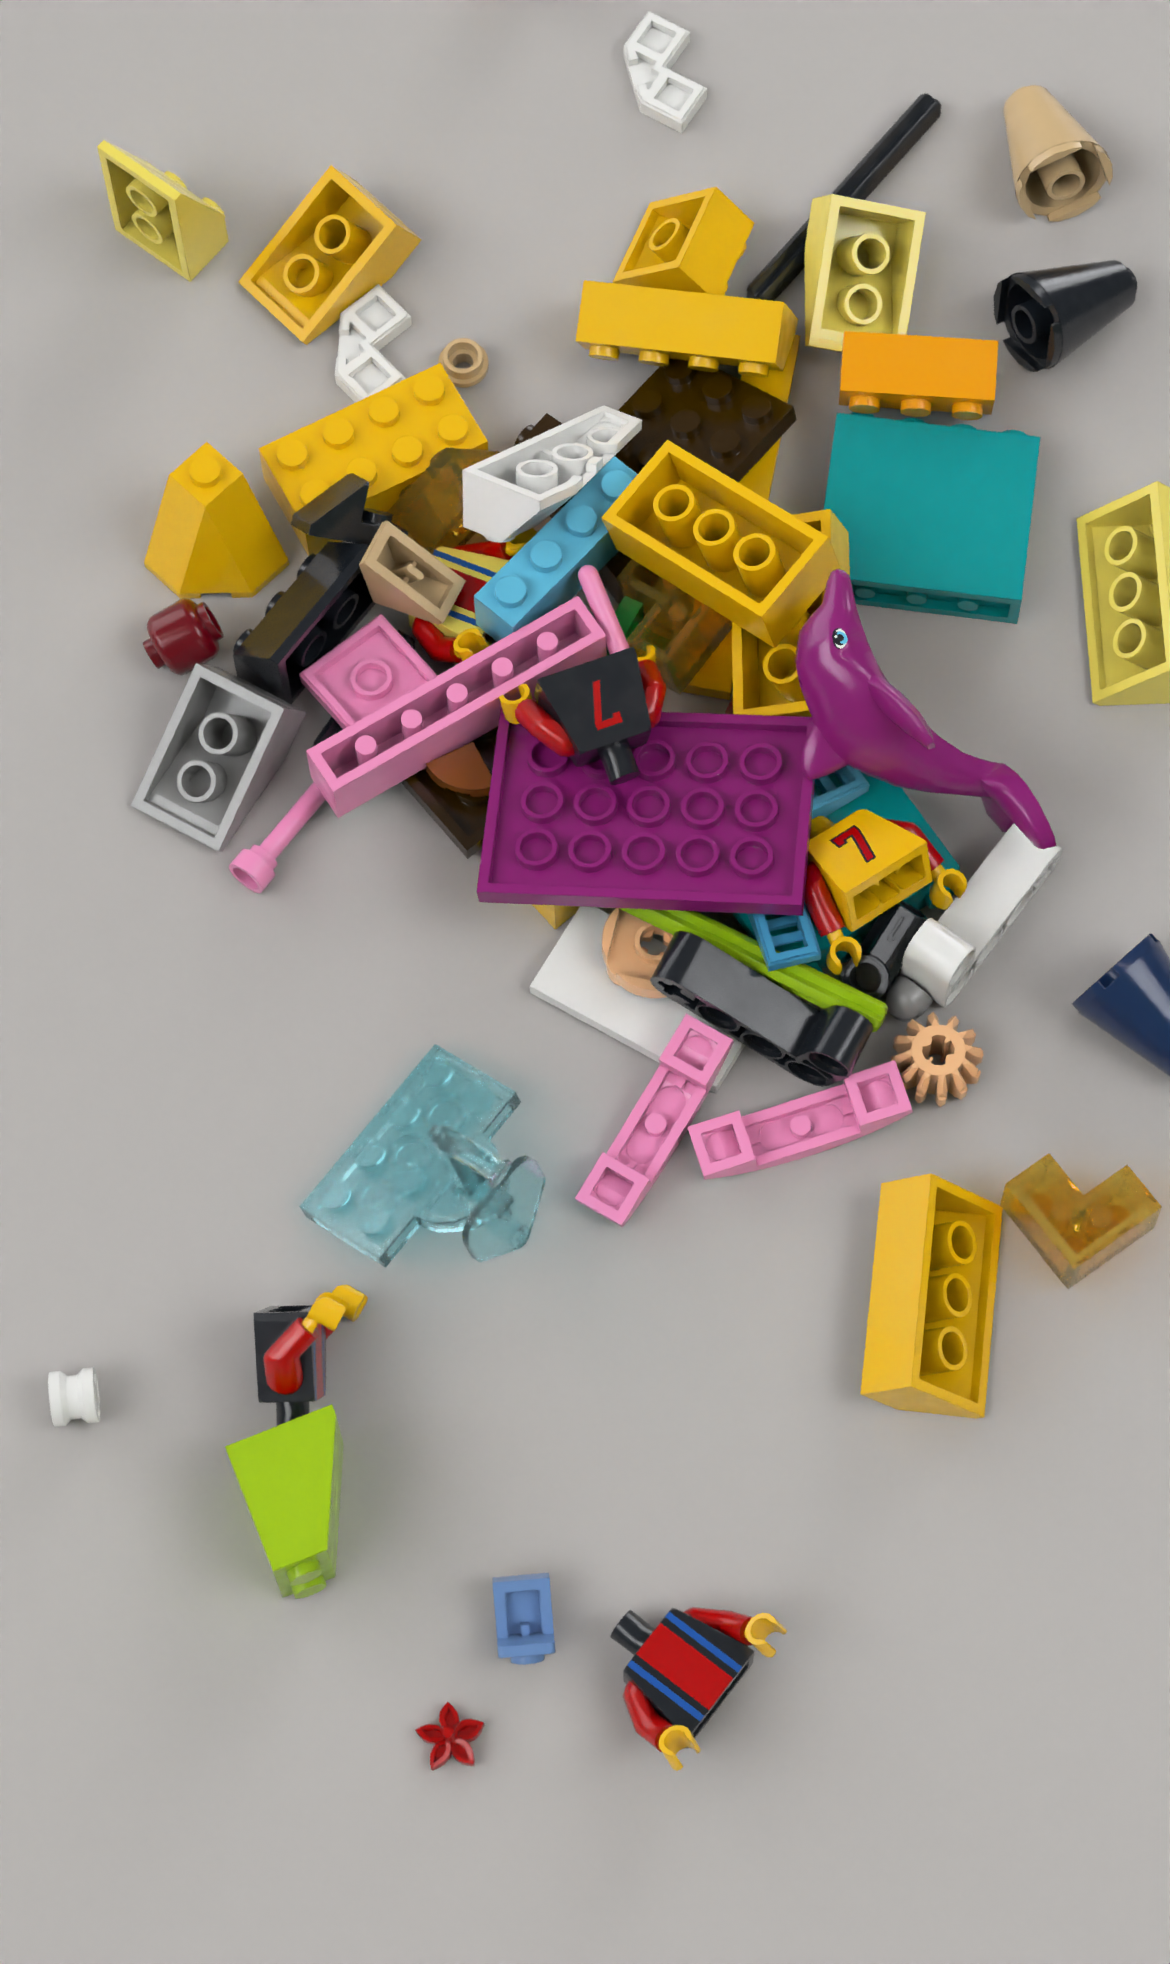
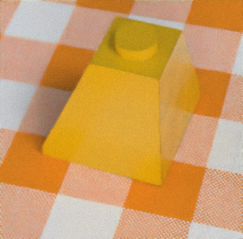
(212, 532)

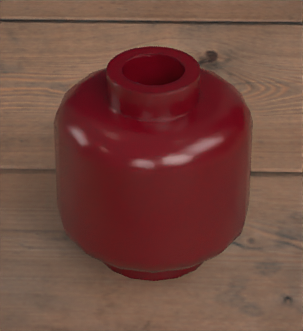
(183, 636)

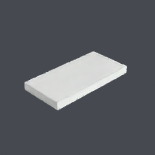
(579, 984)

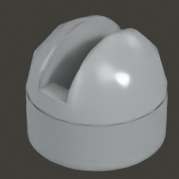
(906, 1000)

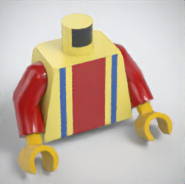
(477, 564)

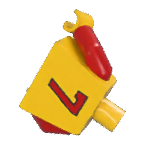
(866, 869)

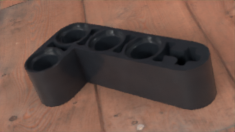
(760, 1014)

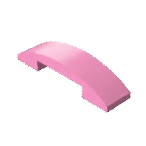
(656, 1122)
(801, 1126)

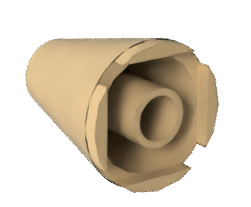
(1052, 156)

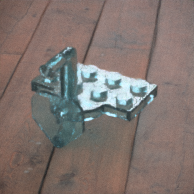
(420, 1157)

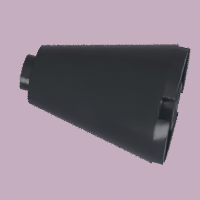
(1060, 308)

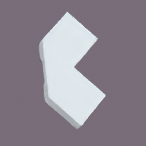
(658, 90)
(363, 332)

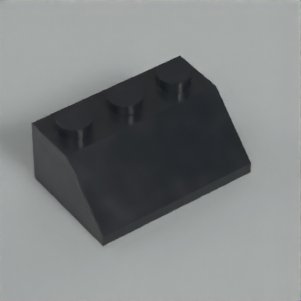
(305, 620)

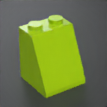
(294, 1497)

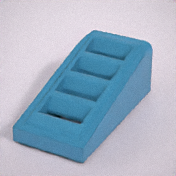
(767, 944)

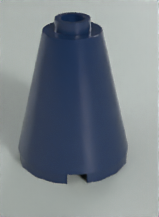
(1135, 1002)

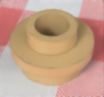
(466, 351)

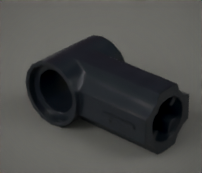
(886, 946)

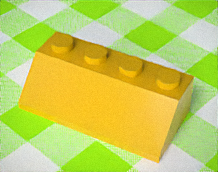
(685, 327)
(932, 1298)

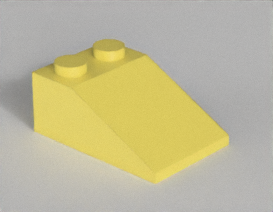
(161, 212)
(859, 268)

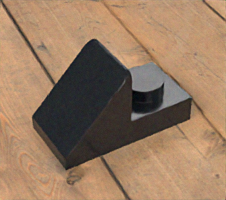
(341, 513)

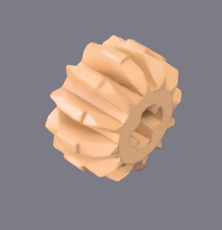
(942, 1040)

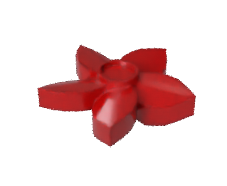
(451, 1738)

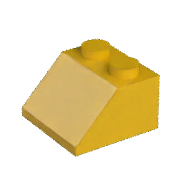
(687, 244)

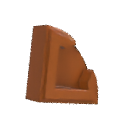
(461, 771)

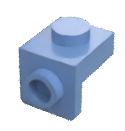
(523, 1617)

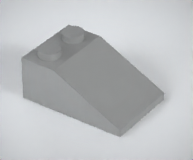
(216, 755)

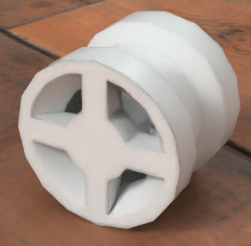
(74, 1397)

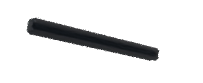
(857, 185)

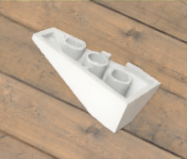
(542, 473)

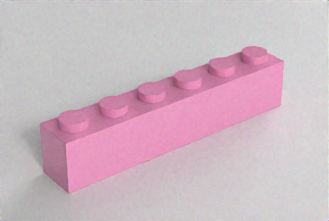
(449, 708)

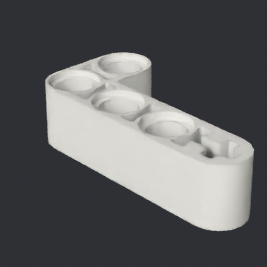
(952, 949)

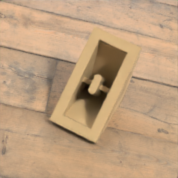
(408, 576)

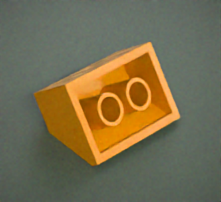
(918, 374)

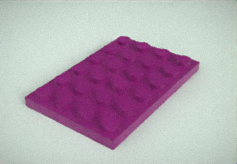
(702, 828)

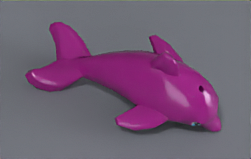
(881, 733)

